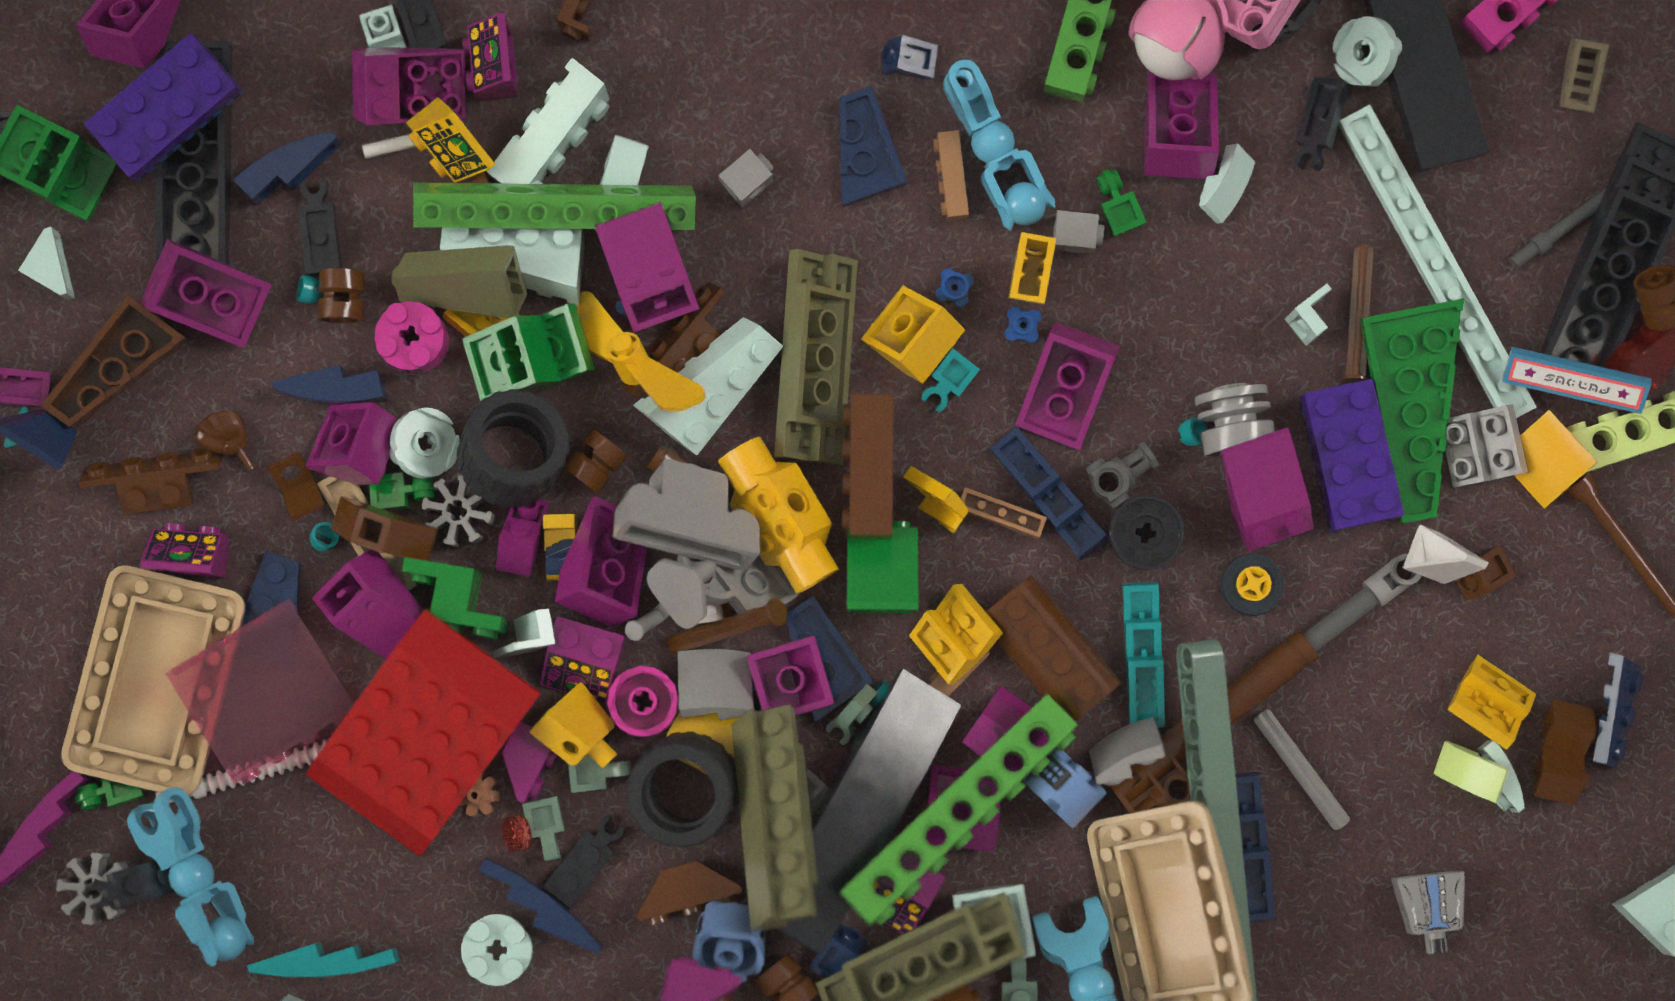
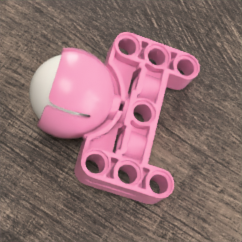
(1189, 35)

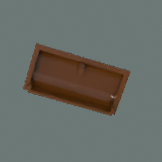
(1051, 649)

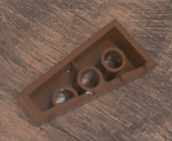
(114, 360)
(870, 466)

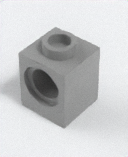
(747, 176)
(1077, 232)

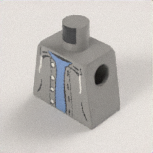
(1431, 905)

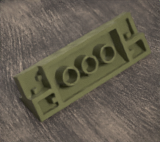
(815, 357)
(774, 818)
(934, 956)

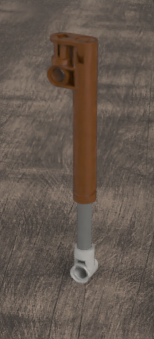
(1255, 684)

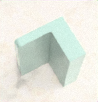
(1305, 320)
(532, 633)

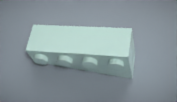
(547, 257)
(725, 374)
(1653, 910)

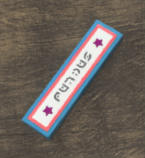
(1576, 380)

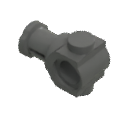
(1122, 473)

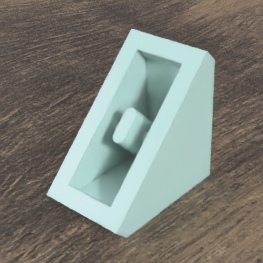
(48, 264)

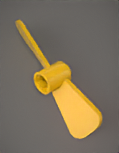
(625, 351)

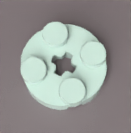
(1383, 51)
(407, 452)
(481, 963)

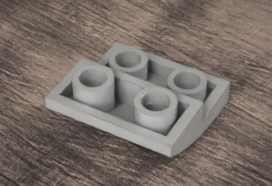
(1484, 446)
(714, 683)
(1125, 746)

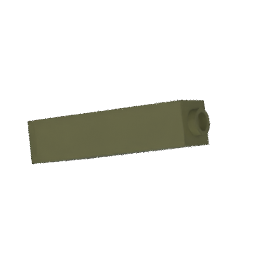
(463, 280)

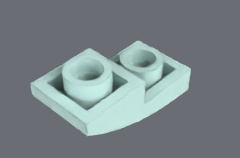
(382, 28)
(624, 162)
(1224, 190)
(1511, 794)

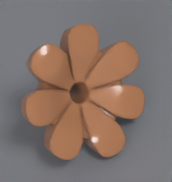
(485, 796)

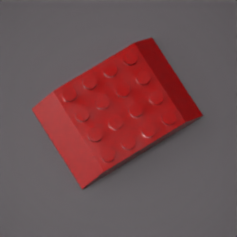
(422, 732)

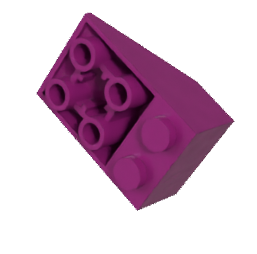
(401, 81)
(647, 267)
(369, 603)

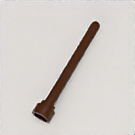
(1586, 492)

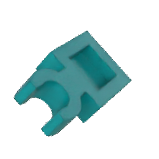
(952, 375)

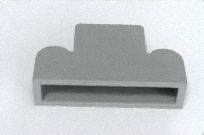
(689, 516)

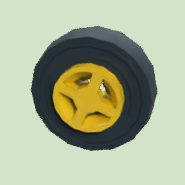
(1263, 579)

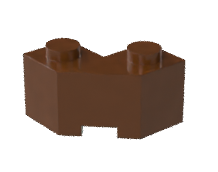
(1561, 767)

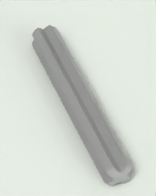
(1301, 769)

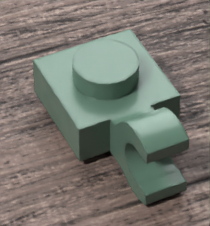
(855, 710)
(590, 776)
(545, 821)
(1019, 988)

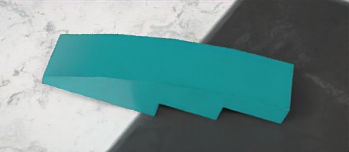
(1143, 652)
(312, 962)

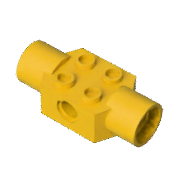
(787, 512)

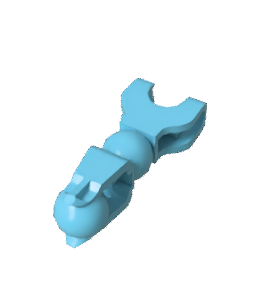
(994, 145)
(175, 846)
(1079, 952)

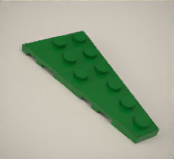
(1413, 380)

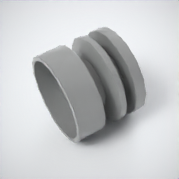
(1233, 416)

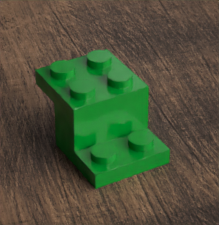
(54, 163)
(529, 352)
(455, 596)

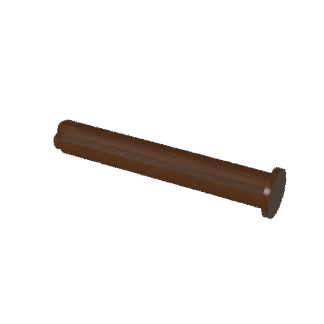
(1359, 308)
(772, 613)

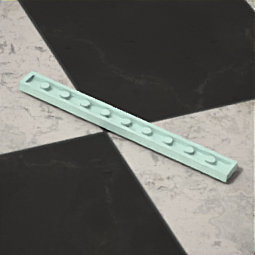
(1432, 255)

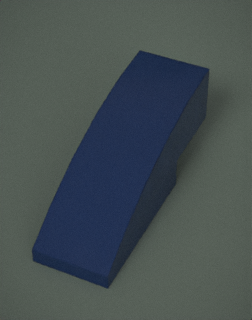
(287, 165)
(333, 387)

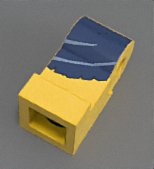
(558, 538)

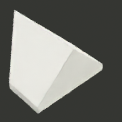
(1441, 557)

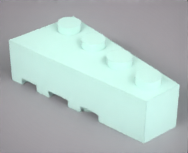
(552, 129)

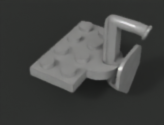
(684, 595)

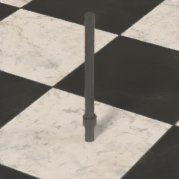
(1543, 241)

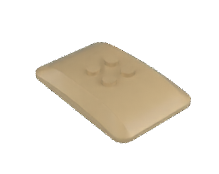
(125, 711)
(1169, 906)

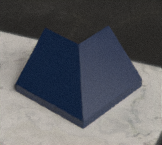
(40, 435)

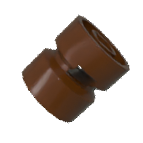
(341, 283)
(1657, 296)
(595, 461)
(785, 982)

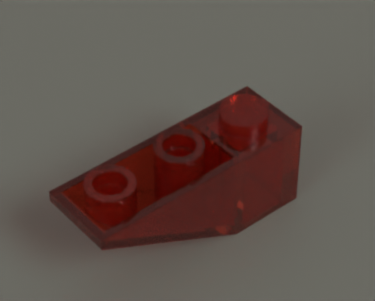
(1646, 355)

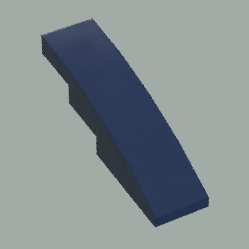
(1049, 493)
(1254, 846)
(551, 915)

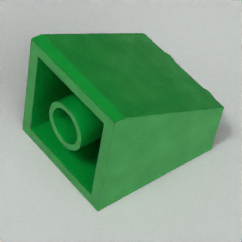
(884, 572)

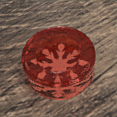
(516, 833)

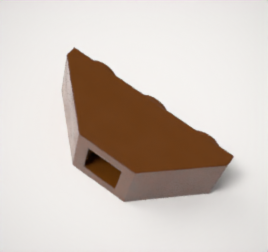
(383, 530)
(686, 889)

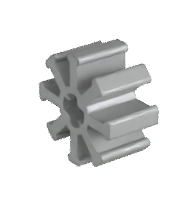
(448, 518)
(86, 877)

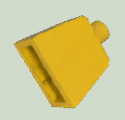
(1032, 268)
(576, 728)

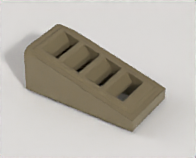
(1598, 64)

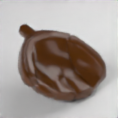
(224, 434)

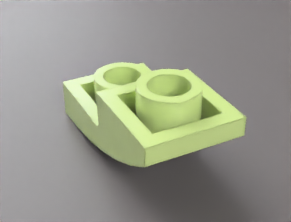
(1471, 772)

